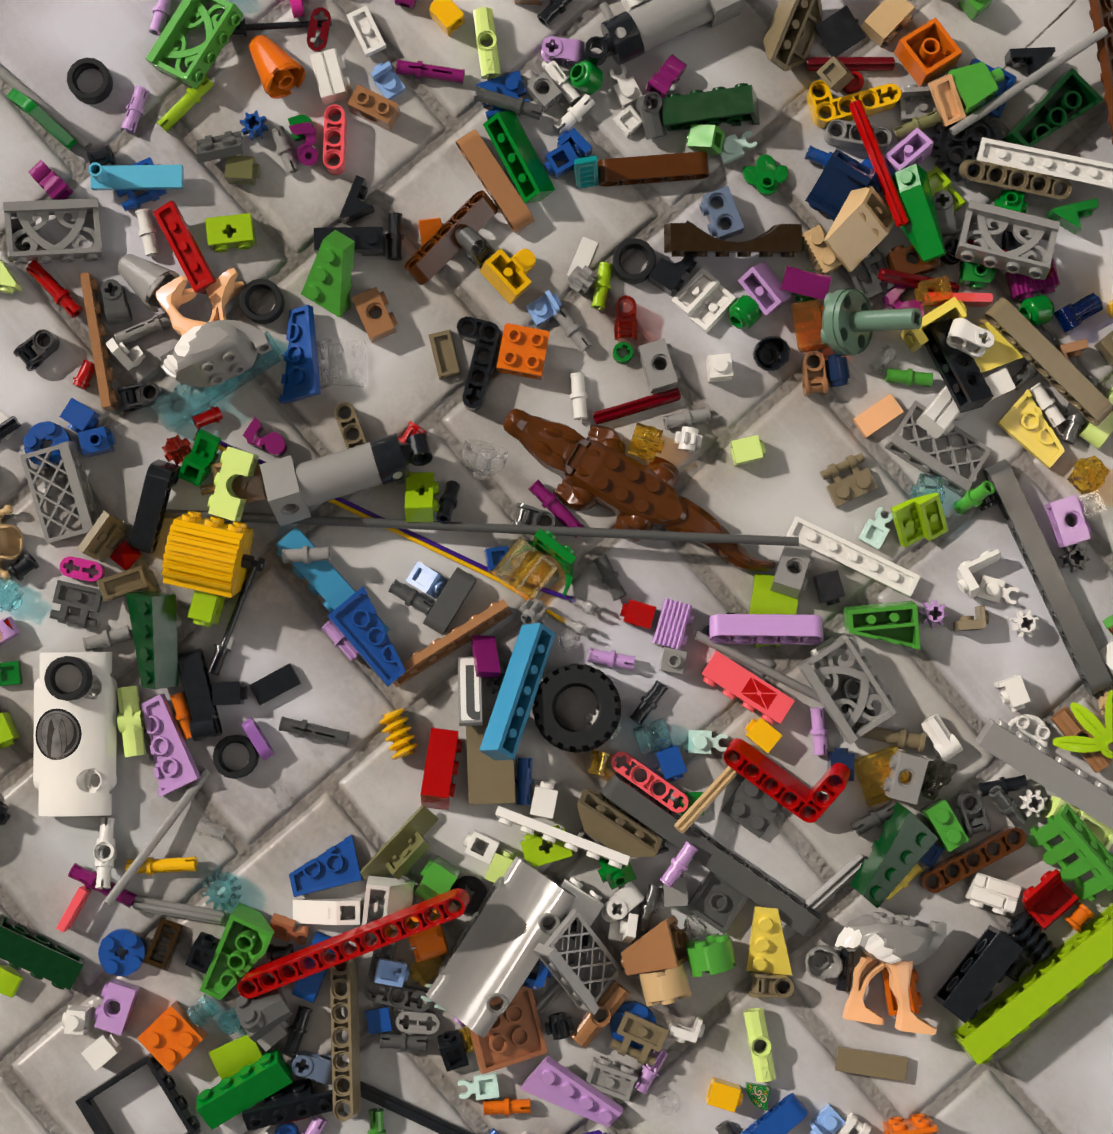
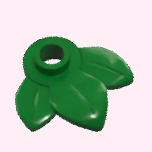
(765, 172)

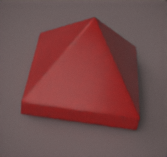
(125, 556)

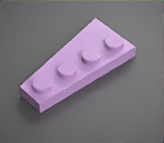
(171, 754)
(567, 1090)

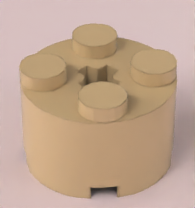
(665, 985)

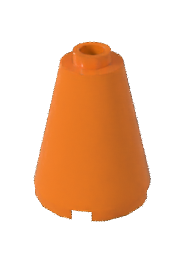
(275, 67)

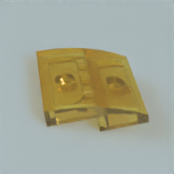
(524, 569)
(873, 771)

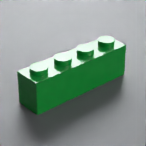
(519, 156)
(244, 1089)

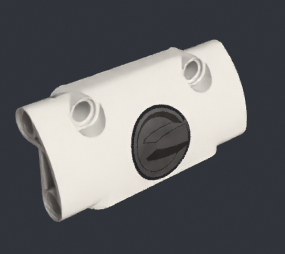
(75, 739)

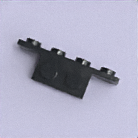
(289, 1104)

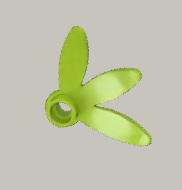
(1093, 726)

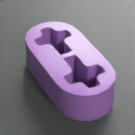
(258, 738)

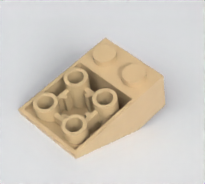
(859, 227)

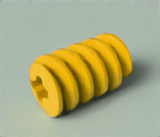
(398, 733)

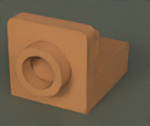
(1073, 349)

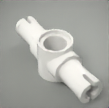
(105, 841)

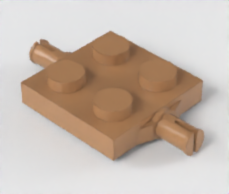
(245, 487)

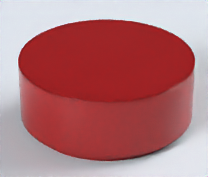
(855, 84)

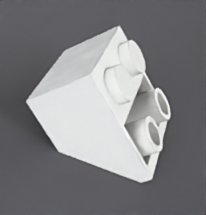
(386, 897)

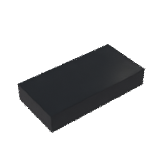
(275, 684)

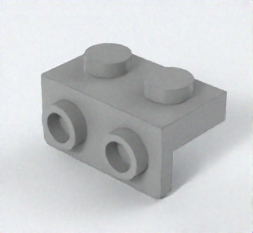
(915, 102)
(611, 1078)

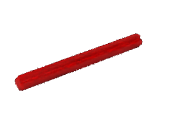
(879, 163)

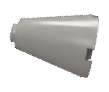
(145, 278)

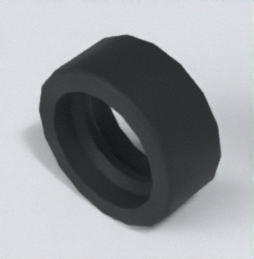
(79, 67)
(629, 244)
(259, 284)
(52, 669)
(218, 760)

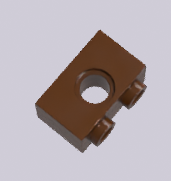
(898, 261)

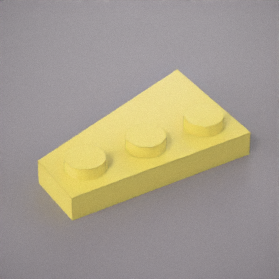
(1029, 428)
(767, 944)

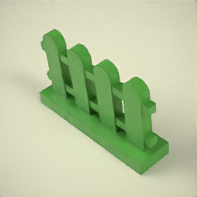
(1077, 840)

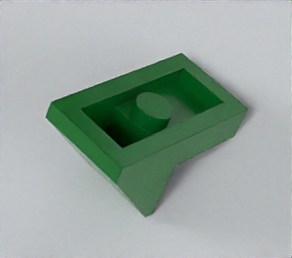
(1068, 214)

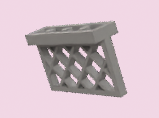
(933, 466)
(79, 490)
(569, 979)

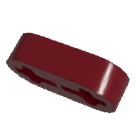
(324, 30)

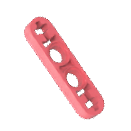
(651, 779)

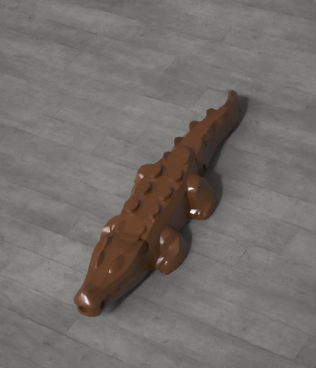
(601, 474)

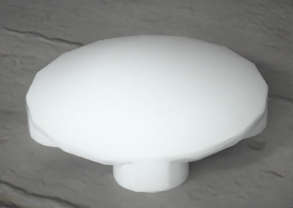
(1031, 727)

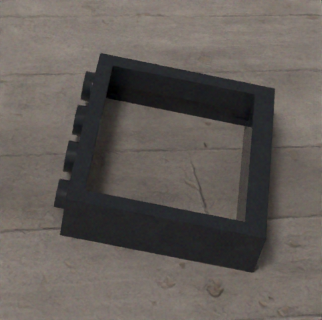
(97, 1120)

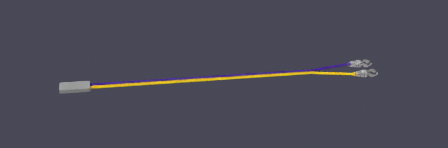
(190, 431)

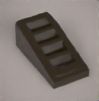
(156, 941)

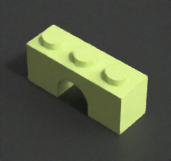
(224, 501)

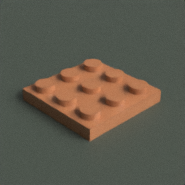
(513, 1036)

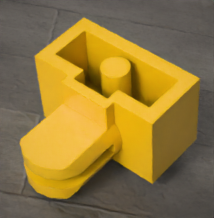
(509, 274)

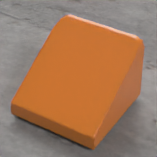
(428, 228)

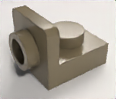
(968, 623)

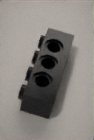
(957, 369)

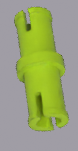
(602, 286)

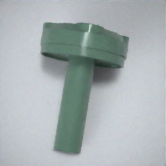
(850, 321)

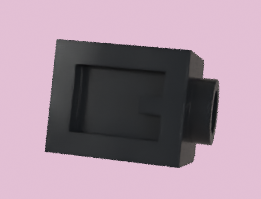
(202, 952)
(452, 1050)

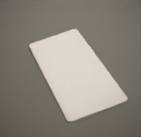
(584, 254)

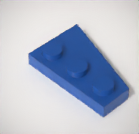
(329, 870)

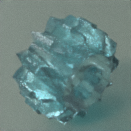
(229, 892)

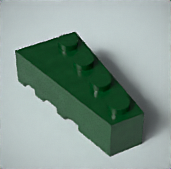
(1058, 106)
(711, 107)
(155, 637)
(893, 855)
(37, 955)

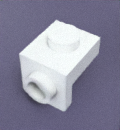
(681, 1033)

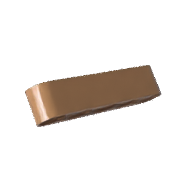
(495, 181)

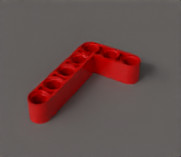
(785, 782)

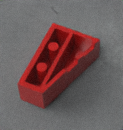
(440, 768)

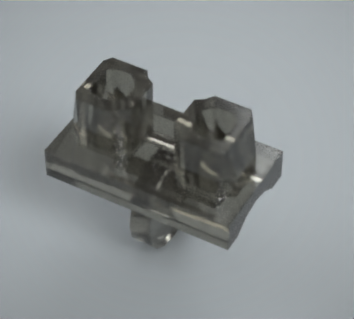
(936, 776)

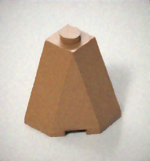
(657, 949)

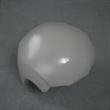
(823, 962)

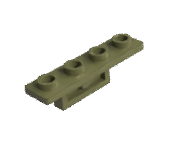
(403, 847)

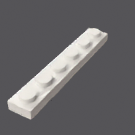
(1046, 162)
(853, 556)
(571, 841)

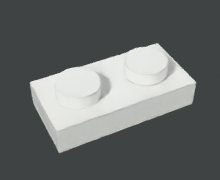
(366, 31)

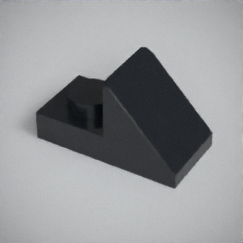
(1033, 57)
(353, 207)

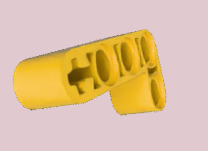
(833, 106)

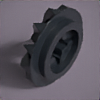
(473, 884)

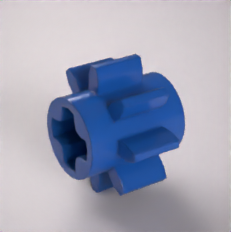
(250, 120)

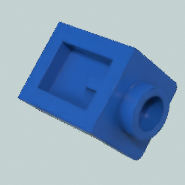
(577, 142)

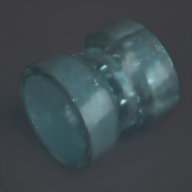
(202, 1011)
(227, 1023)

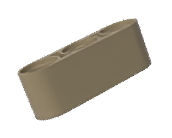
(349, 424)

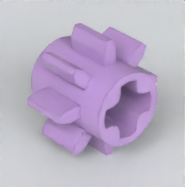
(938, 609)

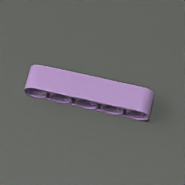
(766, 629)

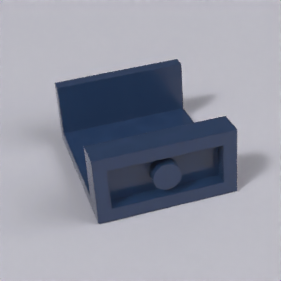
(836, 182)

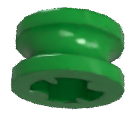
(618, 347)

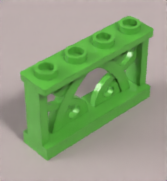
(202, 56)

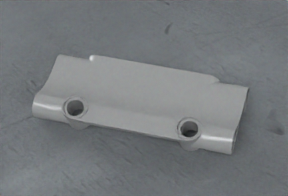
(498, 946)

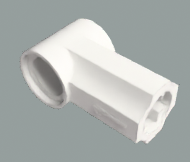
(944, 744)

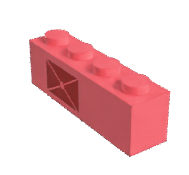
(747, 687)

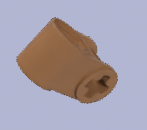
(814, 376)

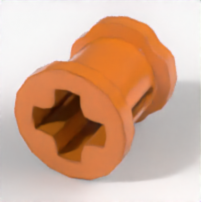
(1079, 917)

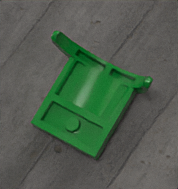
(564, 555)

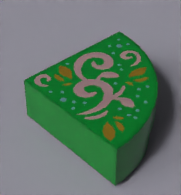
(758, 1094)

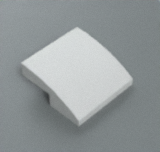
(704, 300)

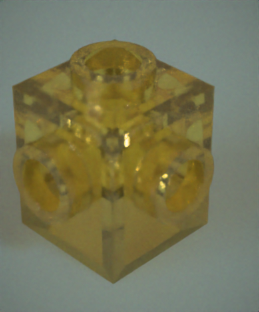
(646, 442)
(1088, 475)

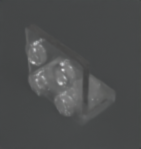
(342, 362)

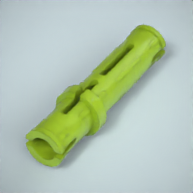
(185, 104)

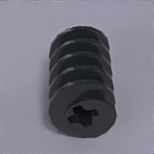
(1031, 938)

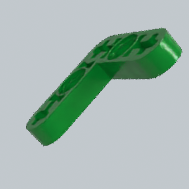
(33, 110)

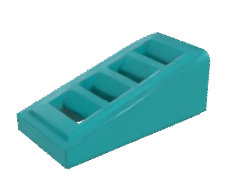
(586, 172)

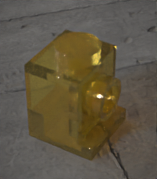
(941, 287)

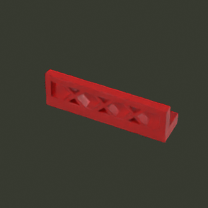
(184, 247)

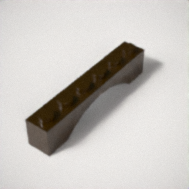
(688, 238)

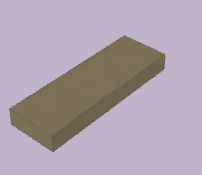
(871, 1063)

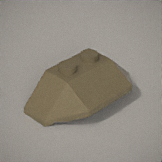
(792, 32)
(616, 827)

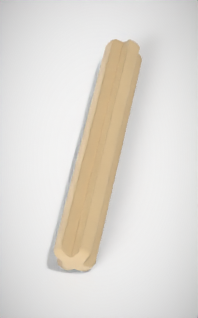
(705, 799)

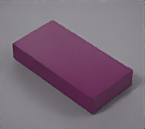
(806, 283)
(485, 656)

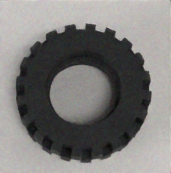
(579, 676)

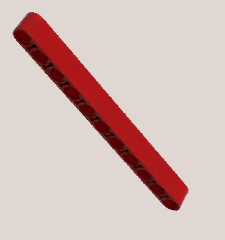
(360, 936)

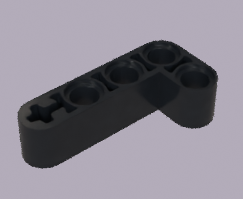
(477, 365)
(152, 505)
(198, 690)

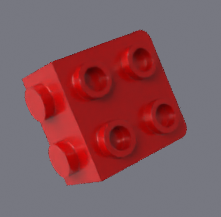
(1048, 899)

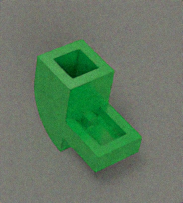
(197, 463)

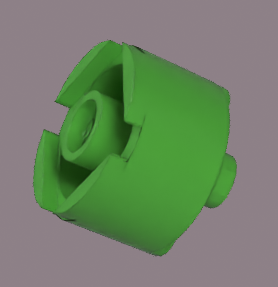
(710, 955)

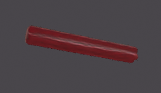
(854, 63)
(908, 279)
(636, 406)

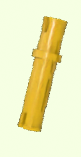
(166, 865)

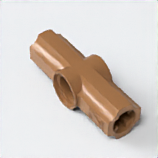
(1069, 726)
(590, 1026)

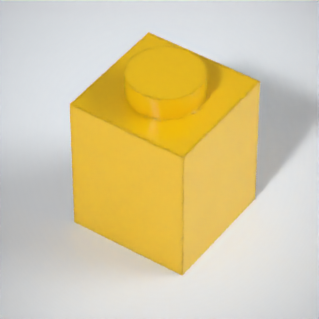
(446, 15)
(762, 734)
(724, 1094)

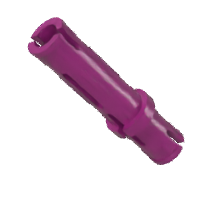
(430, 71)
(554, 505)
(89, 879)

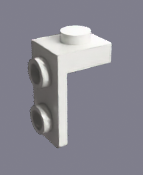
(964, 573)

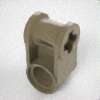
(768, 985)

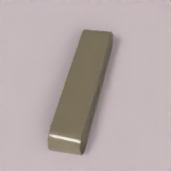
(1025, 183)

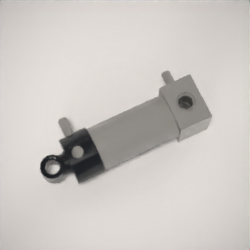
(654, 24)
(381, 461)

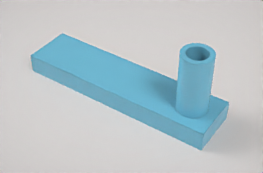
(136, 177)

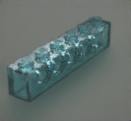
(192, 406)

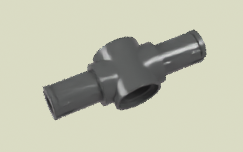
(1075, 419)

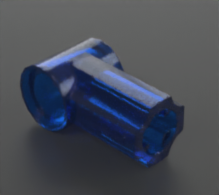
(1074, 314)

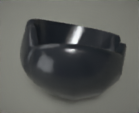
(771, 353)

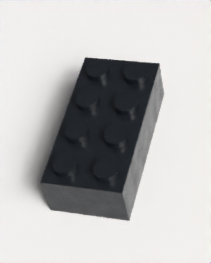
(978, 974)

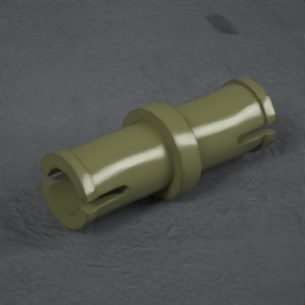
(923, 123)

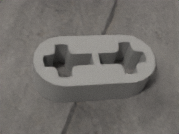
(418, 1028)

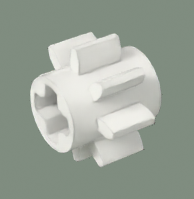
(688, 439)
(1029, 627)
(1038, 806)

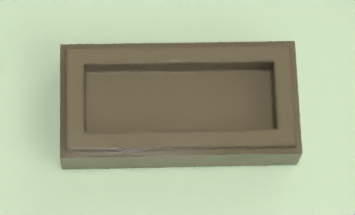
(444, 354)
(122, 583)

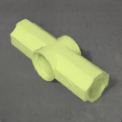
(486, 31)
(131, 721)
(761, 1059)

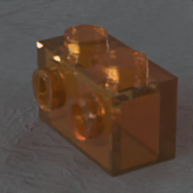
(808, 325)

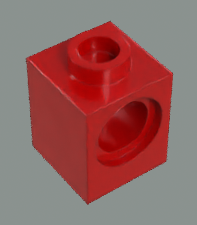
(638, 614)

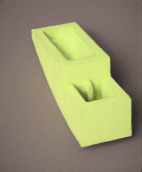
(1101, 831)

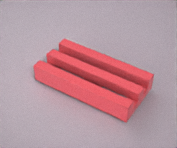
(74, 909)

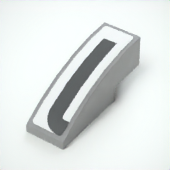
(469, 693)

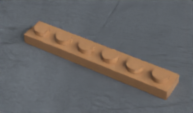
(100, 351)
(455, 639)

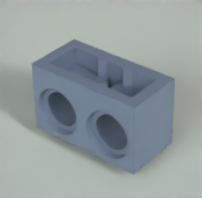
(727, 213)

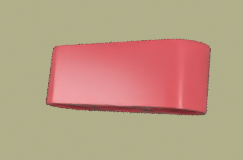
(333, 129)

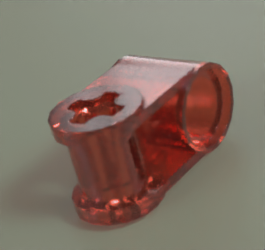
(625, 323)

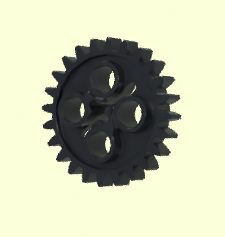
(944, 137)

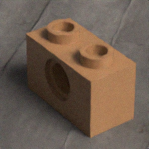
(373, 107)
(365, 304)

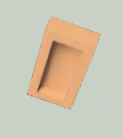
(947, 100)
(878, 415)

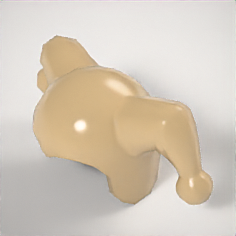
(10, 541)

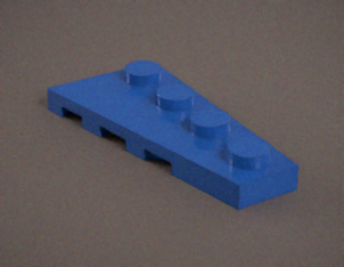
(301, 358)
(364, 631)

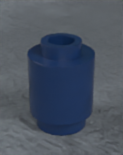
(837, 370)

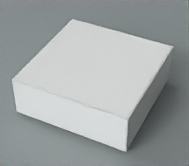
(628, 121)

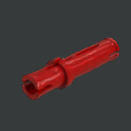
(60, 295)

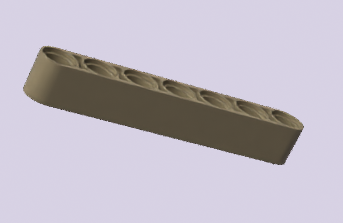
(1049, 362)
(339, 1046)

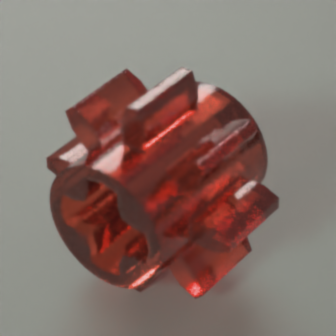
(176, 449)

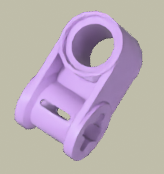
(566, 51)

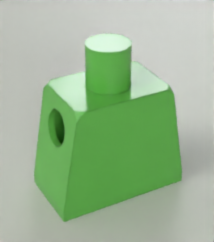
(976, 85)

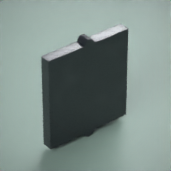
(839, 32)

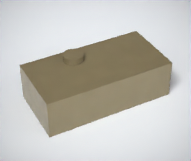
(487, 779)

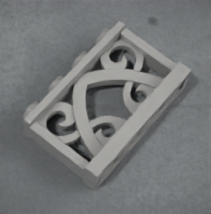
(27, 209)
(1012, 261)
(816, 679)

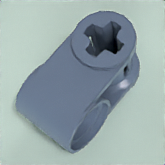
(317, 1068)

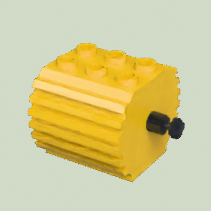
(209, 554)

